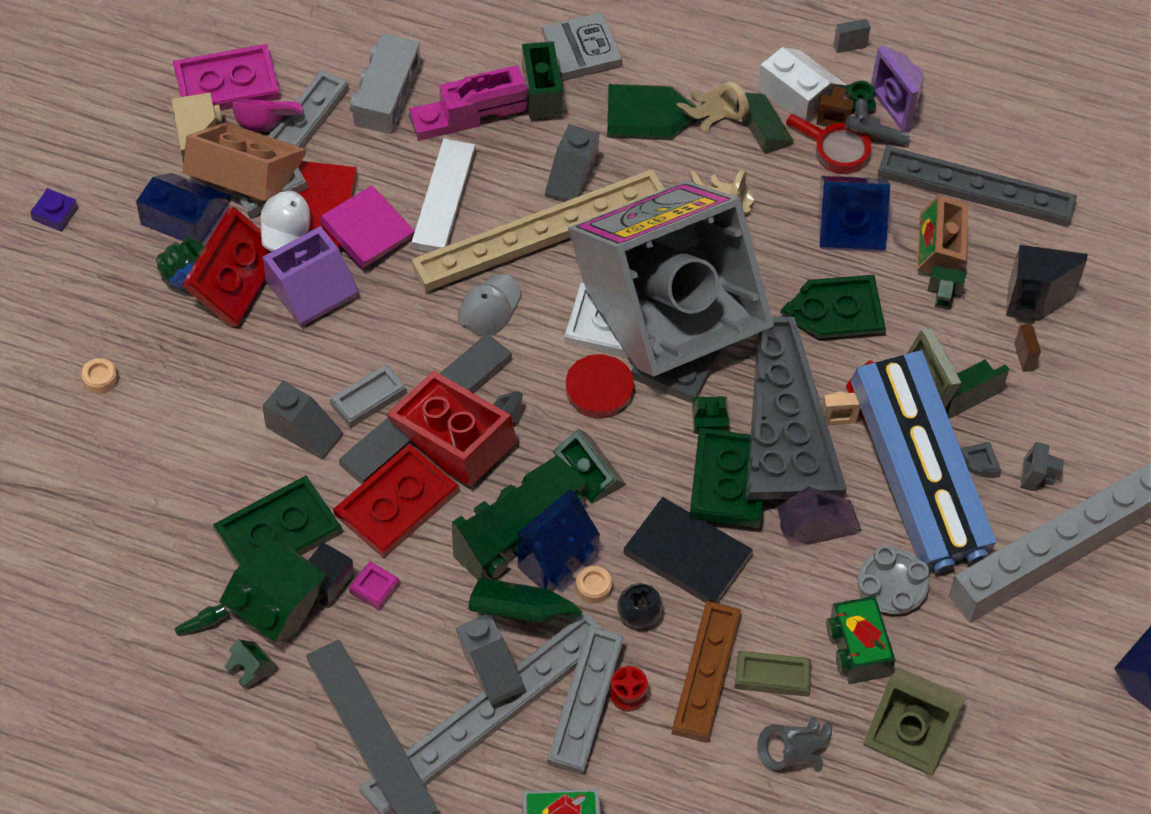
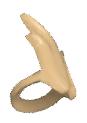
(717, 105)
(738, 188)

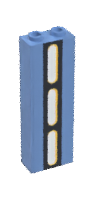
(923, 461)

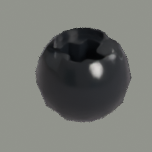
(634, 596)

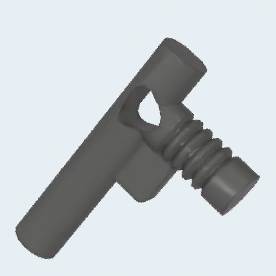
(872, 126)

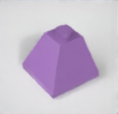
(897, 85)

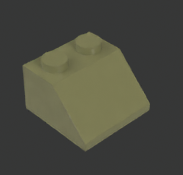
(914, 720)

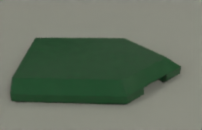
(646, 111)
(838, 307)
(519, 601)

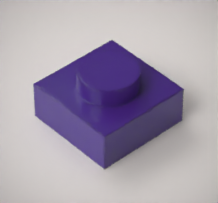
(54, 209)

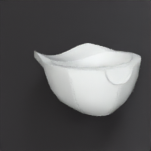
(284, 219)

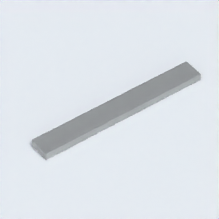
(479, 719)

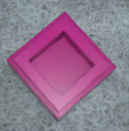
(374, 585)

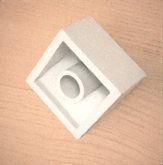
(796, 82)

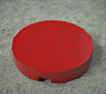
(599, 385)

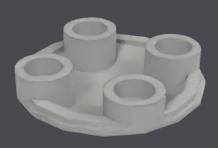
(895, 579)

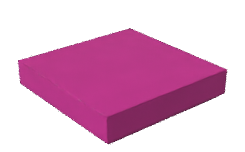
(367, 226)

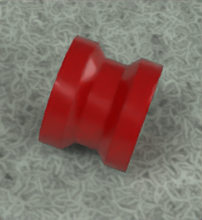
(629, 679)

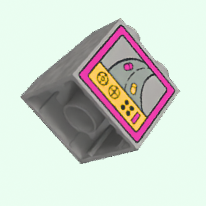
(673, 275)

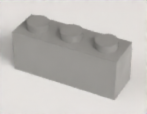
(385, 83)

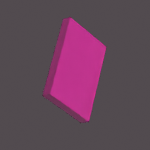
(229, 76)

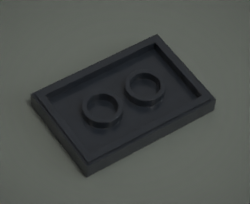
(688, 551)

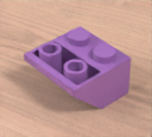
(309, 276)

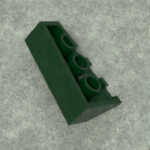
(491, 536)

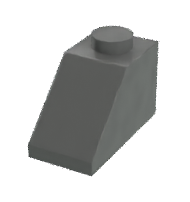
(572, 163)
(300, 420)
(490, 659)

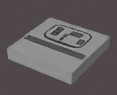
(583, 45)

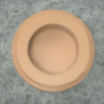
(99, 375)
(593, 584)

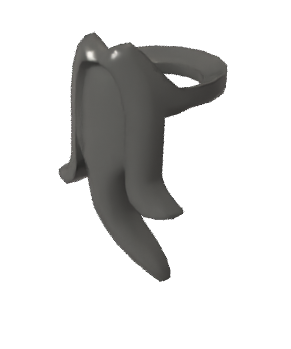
(798, 744)

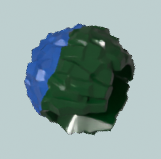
(178, 260)

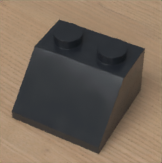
(1042, 281)

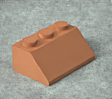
(241, 160)

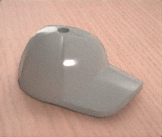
(494, 312)

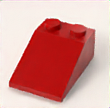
(454, 427)

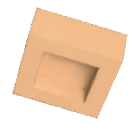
(840, 408)

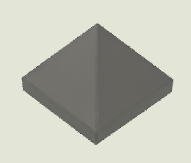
(511, 404)

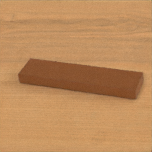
(706, 672)

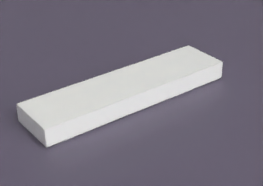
(443, 195)

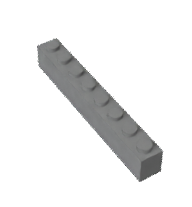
(1053, 546)

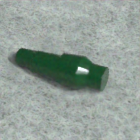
(206, 618)

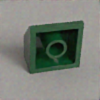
(274, 589)

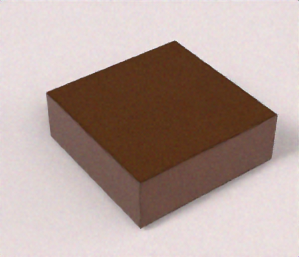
(1027, 347)

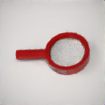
(836, 147)

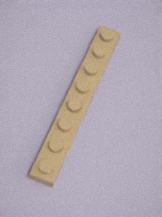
(527, 233)

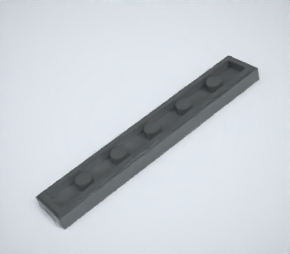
(977, 186)
(387, 440)
(370, 731)

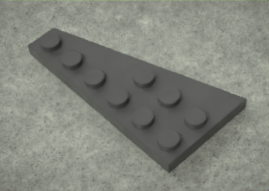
(788, 425)

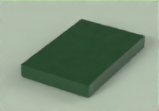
(722, 480)
(290, 514)

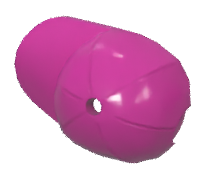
(263, 114)

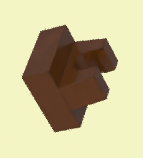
(834, 108)

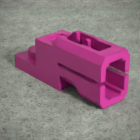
(467, 100)

